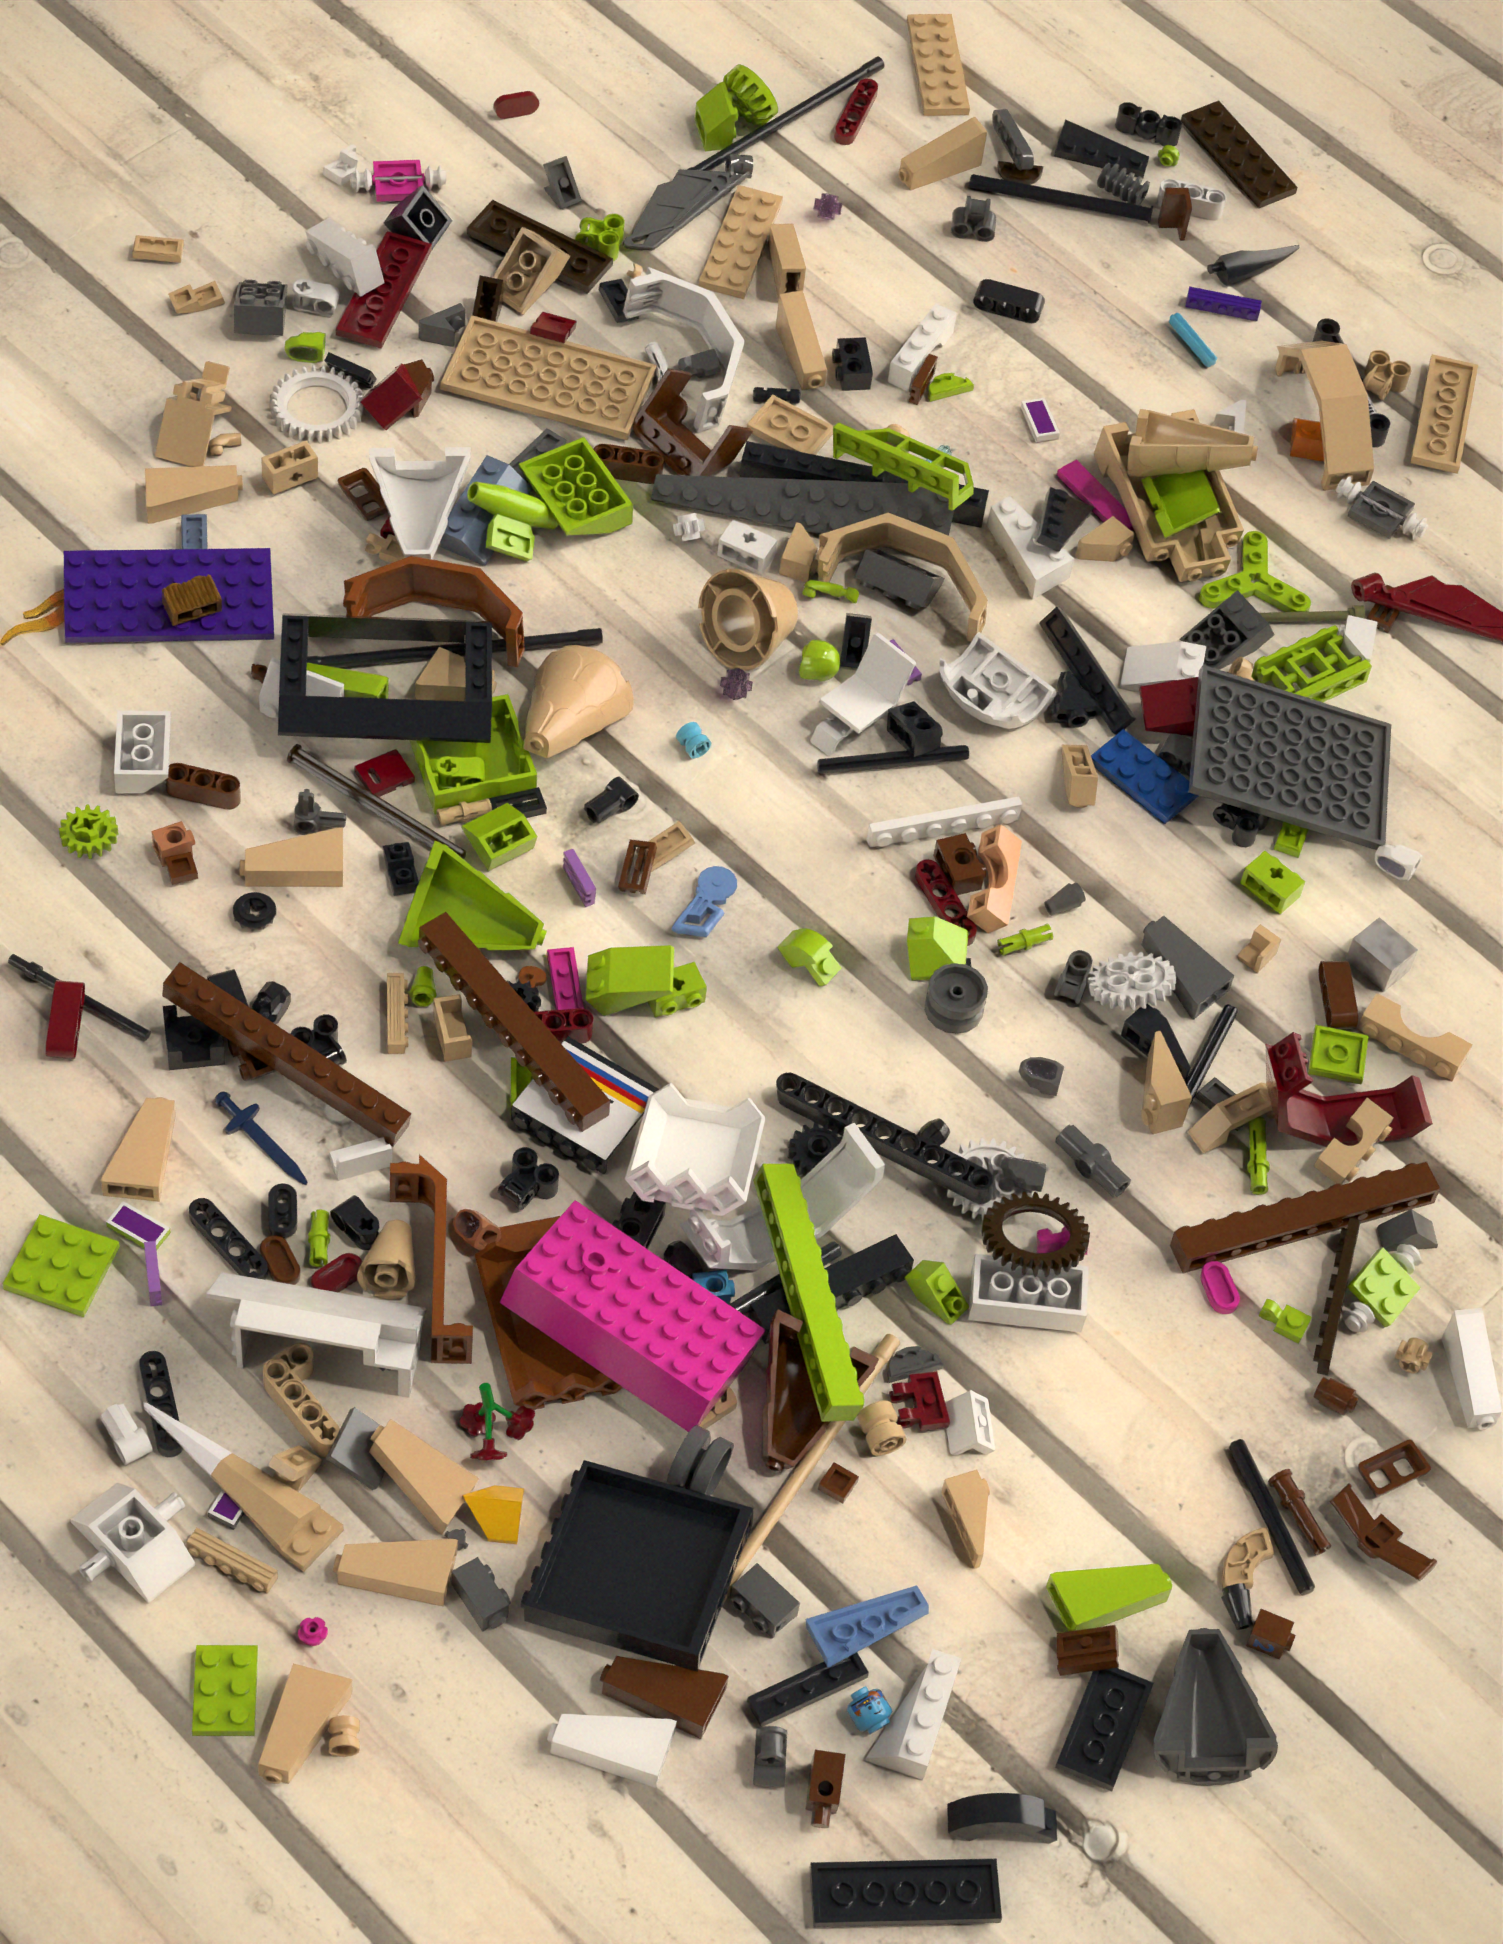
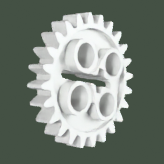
(1131, 981)
(993, 1155)

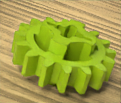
(88, 831)

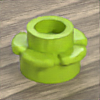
(1169, 156)

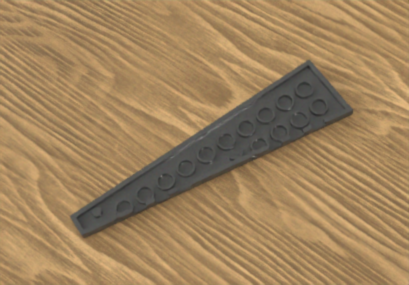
(813, 503)

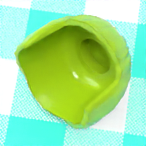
(819, 661)

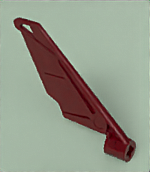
(1434, 601)

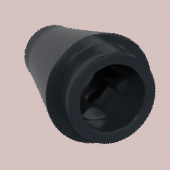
(1238, 1604)

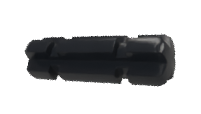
(760, 394)

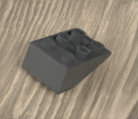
(260, 308)
(1230, 632)

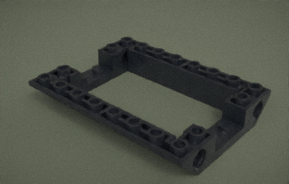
(383, 717)

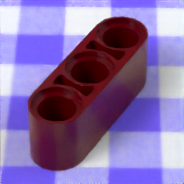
(65, 1019)
(567, 1023)

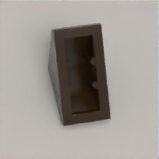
(488, 298)

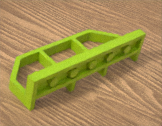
(871, 448)

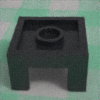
(191, 1042)

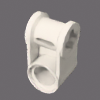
(317, 298)

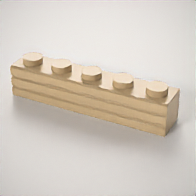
(396, 1013)
(232, 1560)

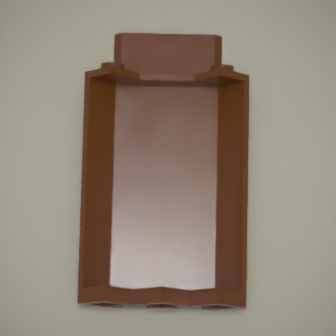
(533, 1362)

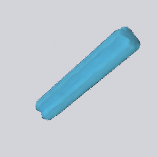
(1192, 340)

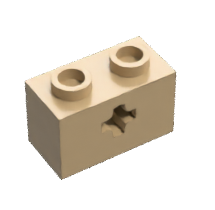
(289, 467)

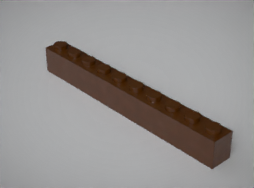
(514, 1022)
(286, 1054)
(1304, 1216)

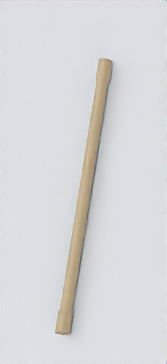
(884, 1352)

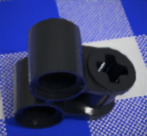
(1242, 822)
(324, 1043)
(526, 1182)

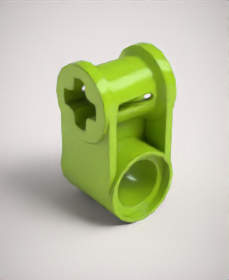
(460, 770)

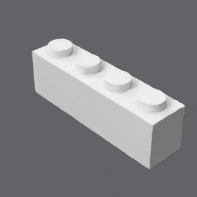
(913, 1730)

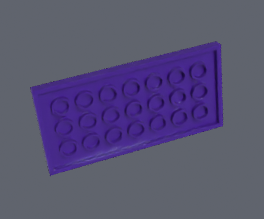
(120, 594)

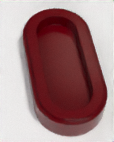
(516, 104)
(337, 1274)

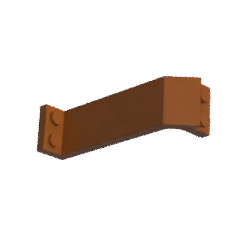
(428, 1186)

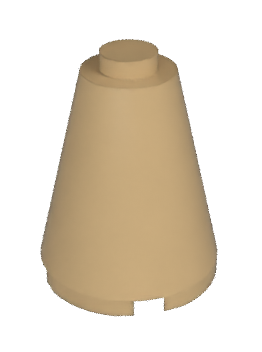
(390, 1262)

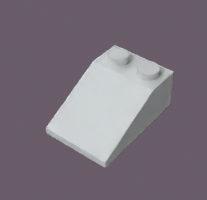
(1161, 663)

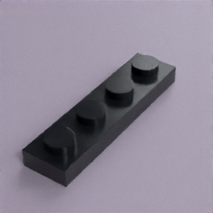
(806, 1689)

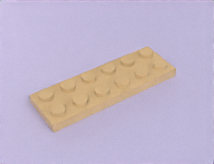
(938, 64)
(740, 242)
(1444, 414)

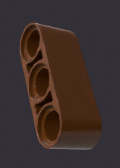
(631, 463)
(203, 786)
(1338, 994)

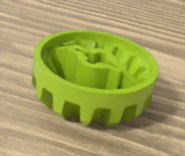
(750, 95)

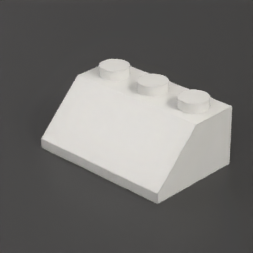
(315, 686)
(141, 750)

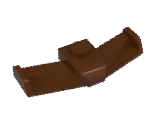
(1380, 1536)

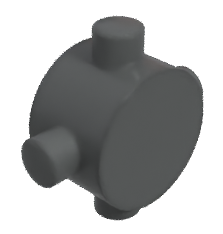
(458, 1535)

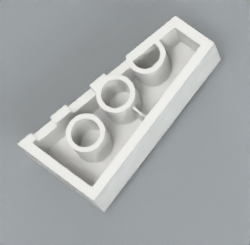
(346, 256)

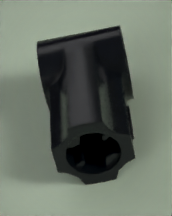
(616, 796)

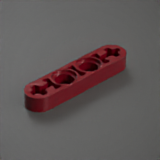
(858, 112)
(949, 901)

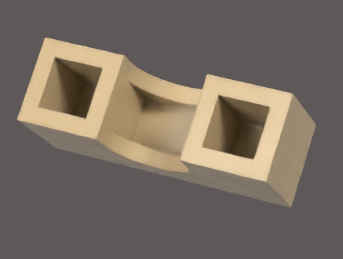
(1369, 1125)

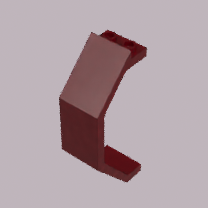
(1325, 1117)

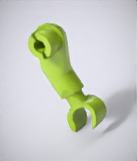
(830, 588)

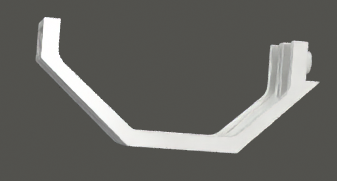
(701, 310)
(830, 1192)

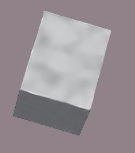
(1381, 954)

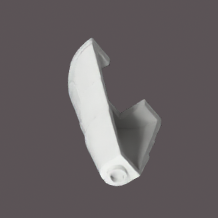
(419, 496)

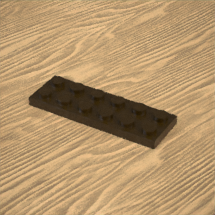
(1239, 154)
(500, 225)

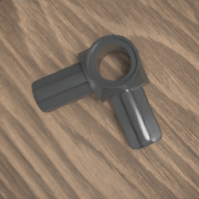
(310, 817)

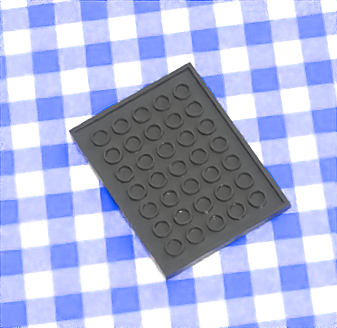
(1290, 758)

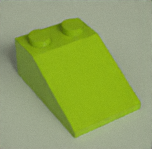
(628, 976)

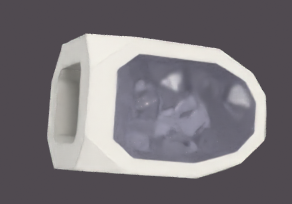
(1398, 861)

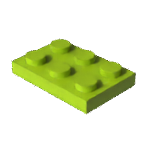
(225, 1690)

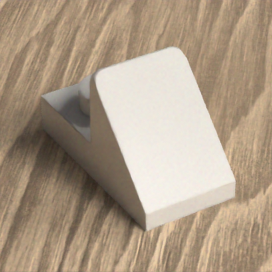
(1232, 417)

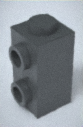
(480, 1594)

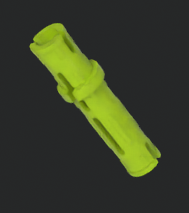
(1258, 1164)

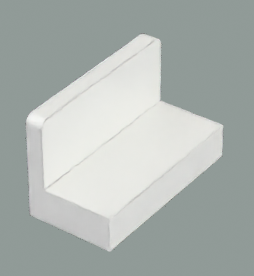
(361, 1158)
(969, 1424)

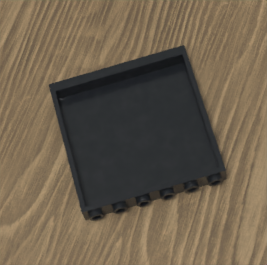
(638, 1565)

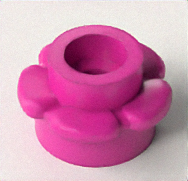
(316, 1637)

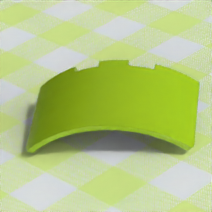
(1181, 500)

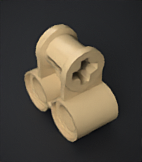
(1384, 375)

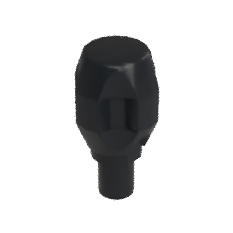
(934, 1131)

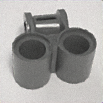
(974, 219)
(770, 1756)

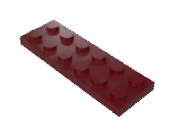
(373, 315)

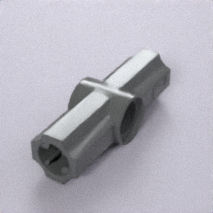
(1093, 1160)

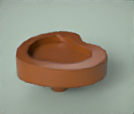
(533, 974)

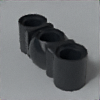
(1148, 124)

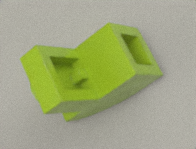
(810, 950)

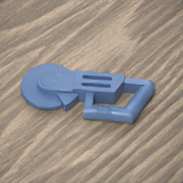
(713, 888)

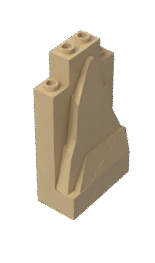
(1194, 551)

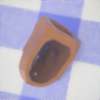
(476, 1228)

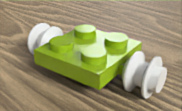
(1383, 1288)

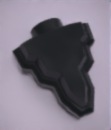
(1073, 703)

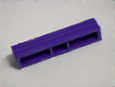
(1223, 303)

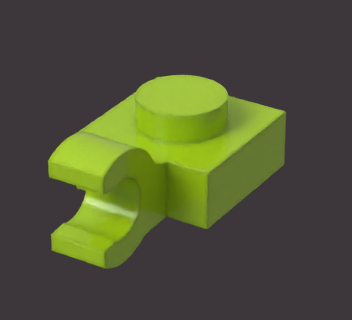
(1289, 1322)

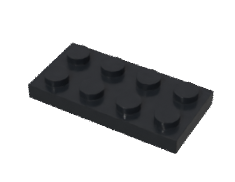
(1104, 1726)

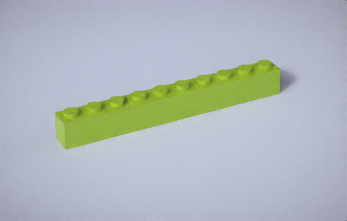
(808, 1293)

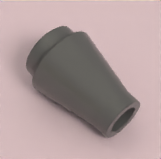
(1065, 899)

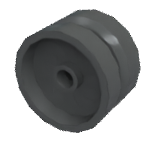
(956, 998)
(700, 1461)

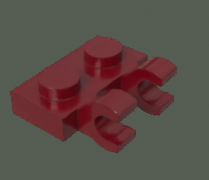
(928, 1402)

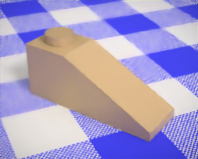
(1079, 775)
(967, 1503)

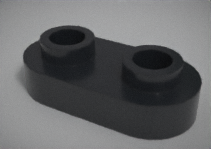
(282, 1212)

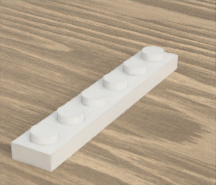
(944, 822)

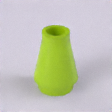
(423, 987)

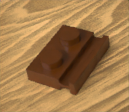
(1087, 1650)

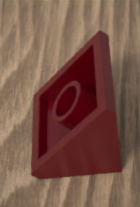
(392, 397)

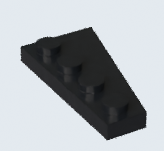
(1096, 150)
(1061, 518)

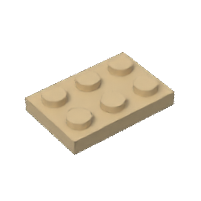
(790, 427)

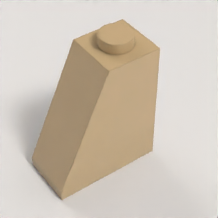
(444, 678)

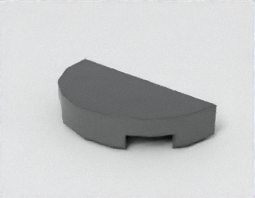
(912, 1361)

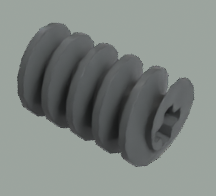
(1123, 185)

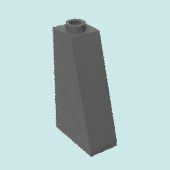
(1198, 975)

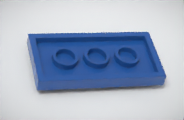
(1143, 776)

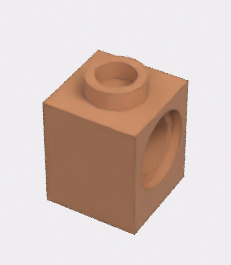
(172, 841)

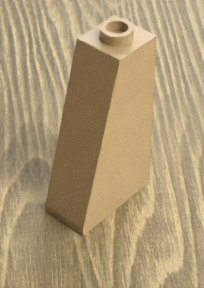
(945, 156)
(786, 259)
(800, 340)
(189, 490)
(296, 862)
(142, 1157)
(422, 1473)
(400, 1569)
(301, 1720)

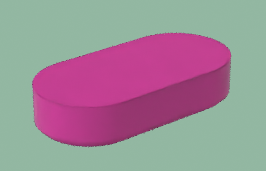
(1219, 1287)

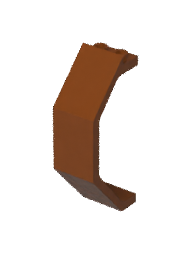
(437, 584)

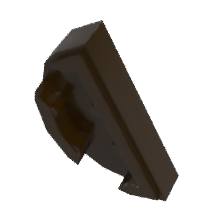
(1010, 172)

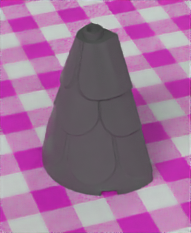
(1212, 1717)

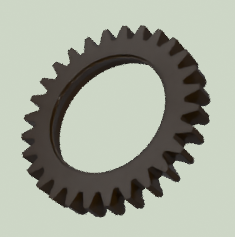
(1065, 1257)

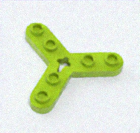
(1255, 566)

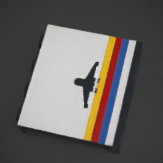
(595, 1145)

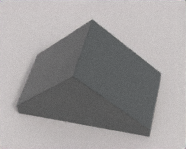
(1407, 1229)

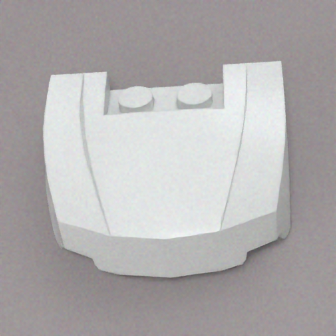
(995, 685)

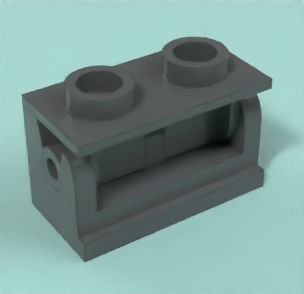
(764, 1600)

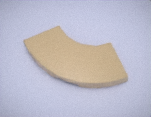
(1245, 1557)

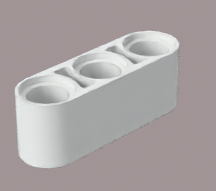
(1205, 201)

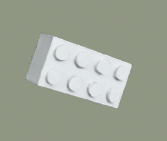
(1027, 1300)

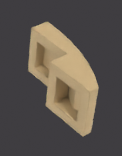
(202, 298)

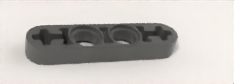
(1013, 139)

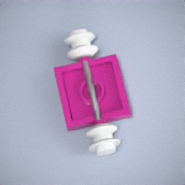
(397, 179)

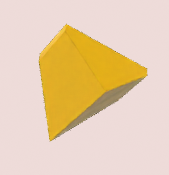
(497, 1512)

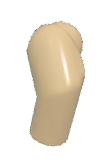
(227, 439)

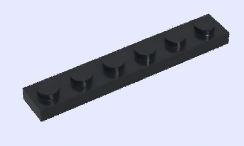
(1087, 670)

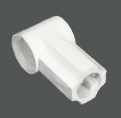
(128, 1438)

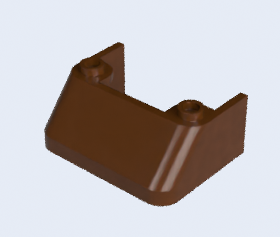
(662, 431)

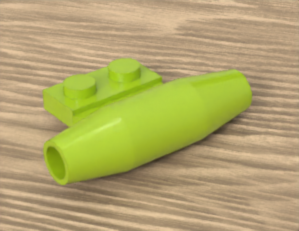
(513, 518)

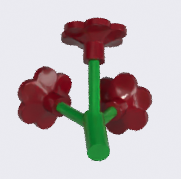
(479, 1420)

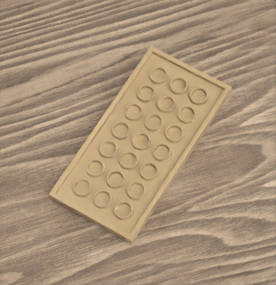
(548, 377)

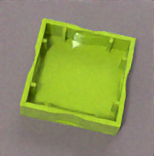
(506, 762)

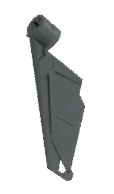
(684, 199)

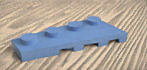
(862, 1624)

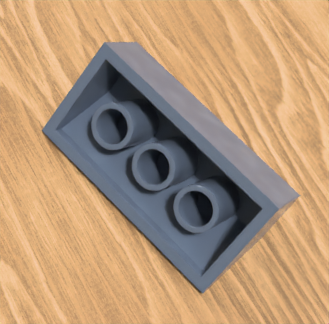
(468, 522)

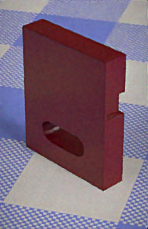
(553, 327)
(389, 770)

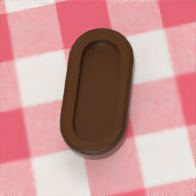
(280, 1260)

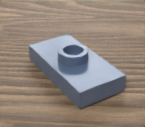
(194, 531)

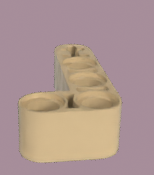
(306, 1404)

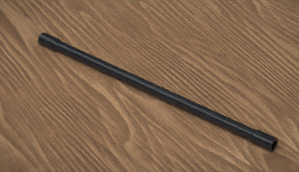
(866, 70)
(579, 637)

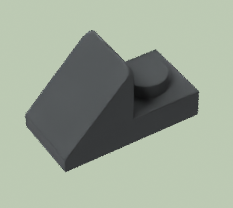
(562, 185)
(441, 326)

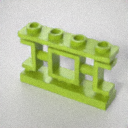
(1306, 650)

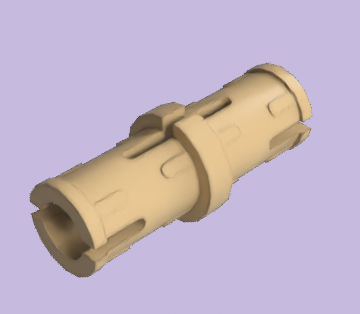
(463, 811)

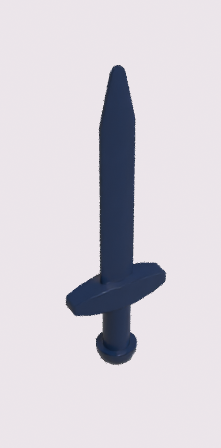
(244, 1120)

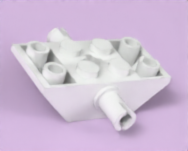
(134, 1540)

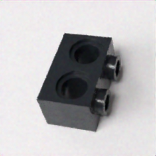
(853, 364)
(914, 728)
(642, 1225)

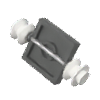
(1381, 509)

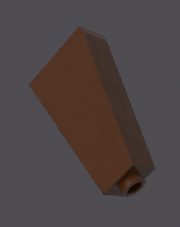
(666, 1691)

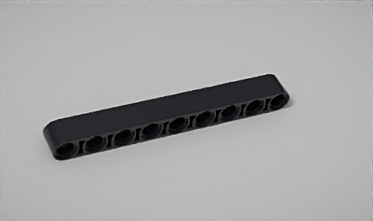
(892, 1147)

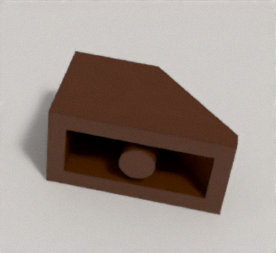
(423, 381)

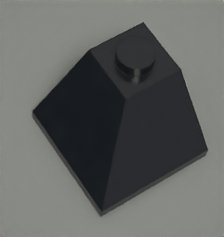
(419, 217)

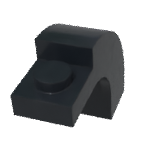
(1001, 1813)

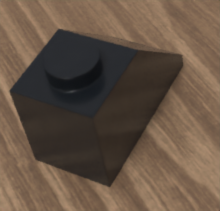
(855, 639)

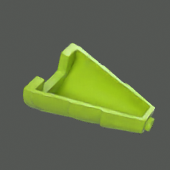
(473, 901)

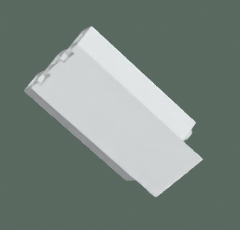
(695, 1152)

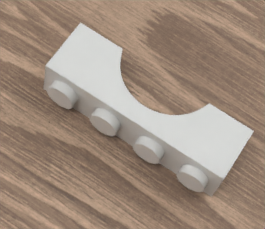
(932, 331)

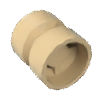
(880, 1425)

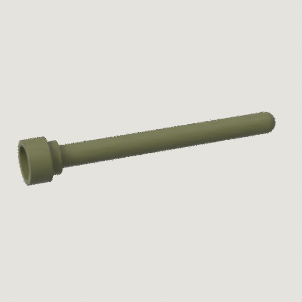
(1356, 610)

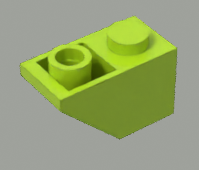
(937, 1290)

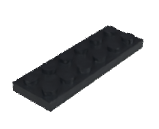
(905, 1892)

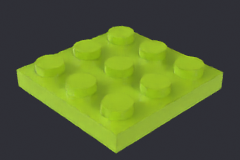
(61, 1265)

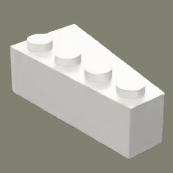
(1017, 534)

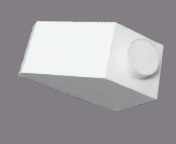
(1358, 637)

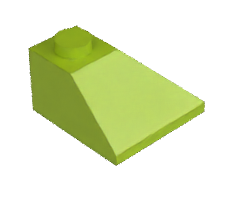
(934, 944)

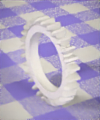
(285, 389)

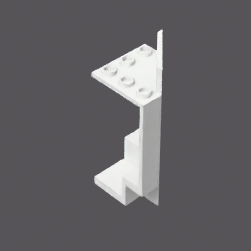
(382, 1329)

